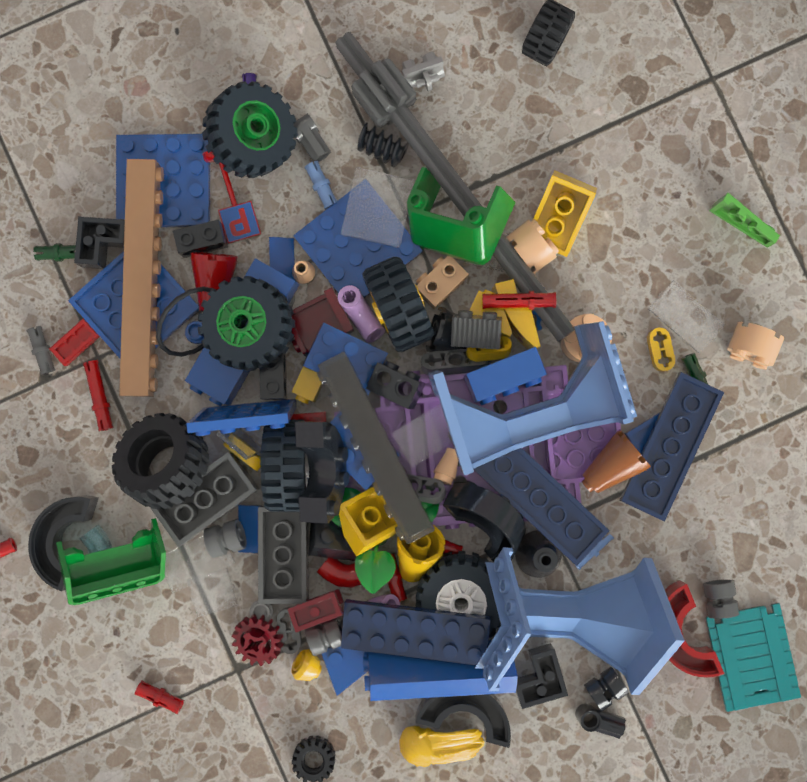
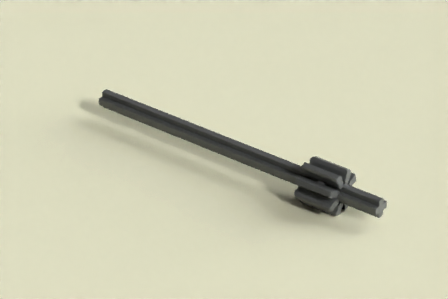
(387, 100)

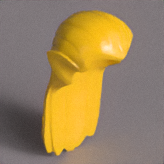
(426, 746)

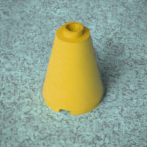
(419, 555)

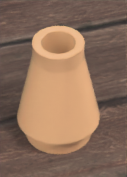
(307, 275)
(447, 467)

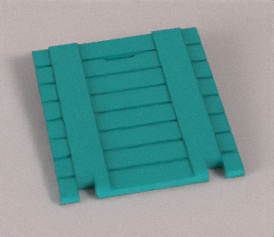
(754, 658)

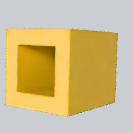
(307, 386)

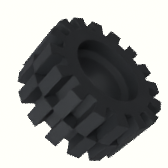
(319, 746)

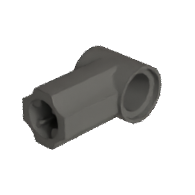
(311, 139)

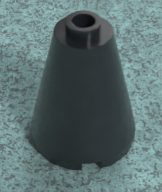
(442, 332)
(532, 550)

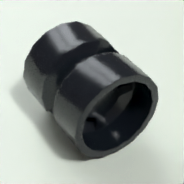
(606, 688)

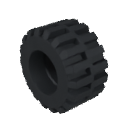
(548, 32)

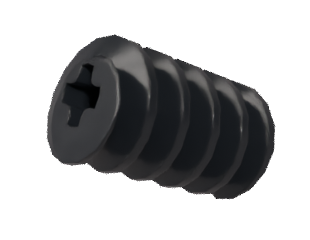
(381, 146)

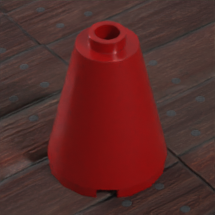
(210, 270)

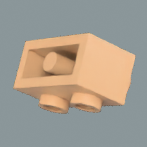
(441, 281)

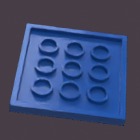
(185, 175)
(346, 258)
(101, 303)
(245, 415)

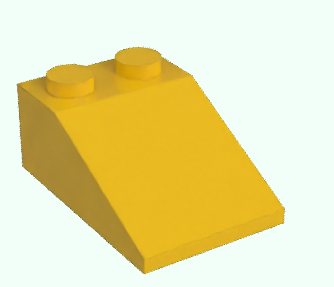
(564, 210)

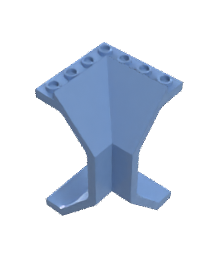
(591, 398)
(617, 620)

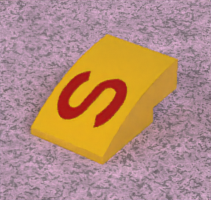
(519, 319)

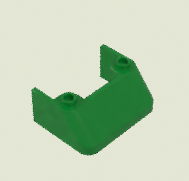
(466, 240)
(113, 569)

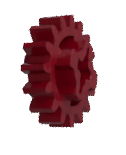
(256, 641)

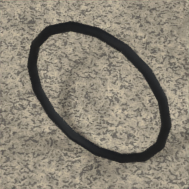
(163, 316)

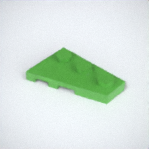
(743, 219)

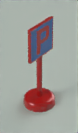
(239, 219)

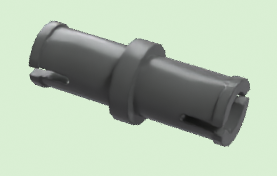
(40, 350)

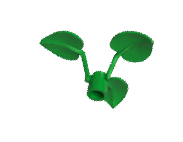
(374, 567)

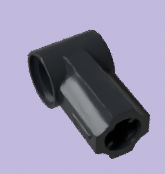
(601, 722)

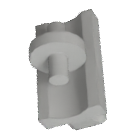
(424, 73)

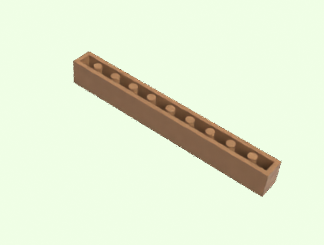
(140, 278)

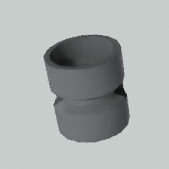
(228, 537)
(721, 590)
(324, 636)

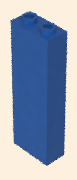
(224, 381)
(411, 678)

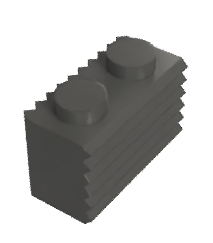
(476, 330)

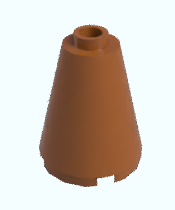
(614, 464)

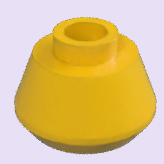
(306, 666)

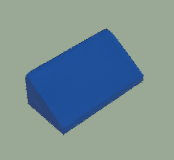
(282, 255)
(249, 519)

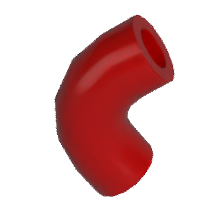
(339, 573)

